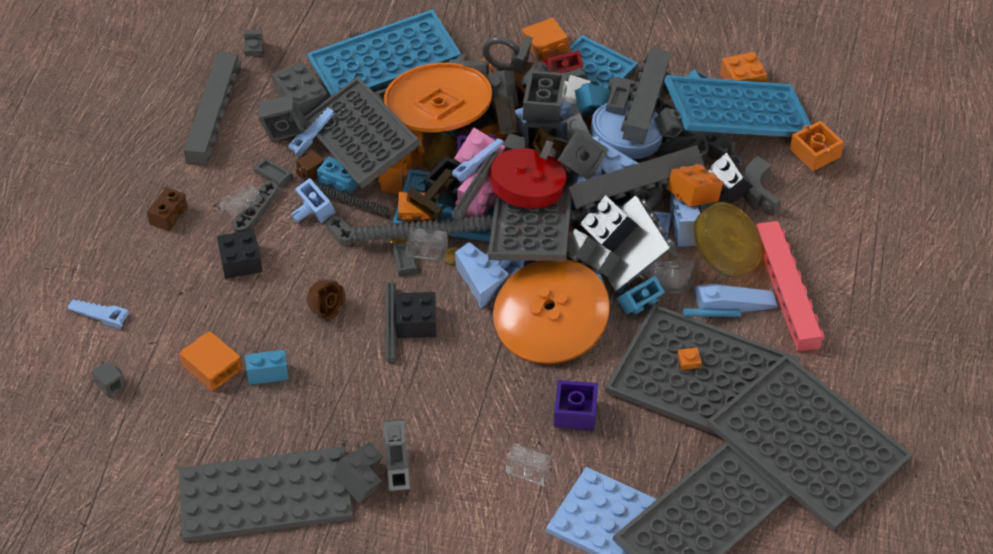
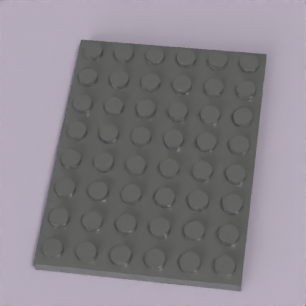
(653, 376)
(809, 441)

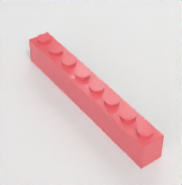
(789, 288)

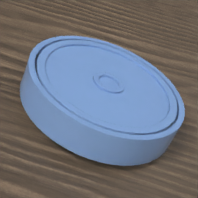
(608, 127)

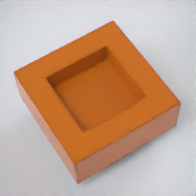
(689, 358)

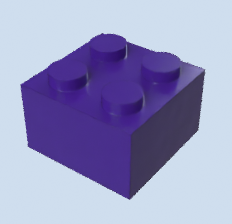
(575, 405)

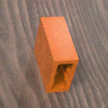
(547, 40)
(210, 360)

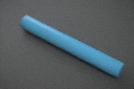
(711, 312)

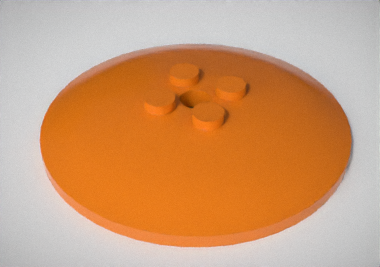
(439, 97)
(557, 333)

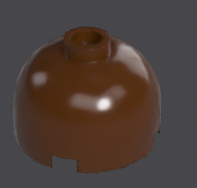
(325, 298)

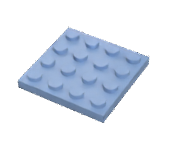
(596, 512)

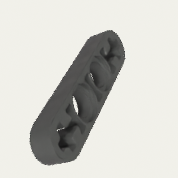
(259, 209)

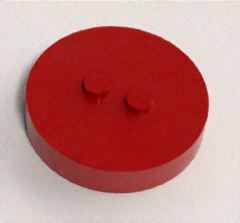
(527, 179)

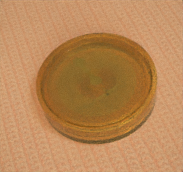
(728, 240)

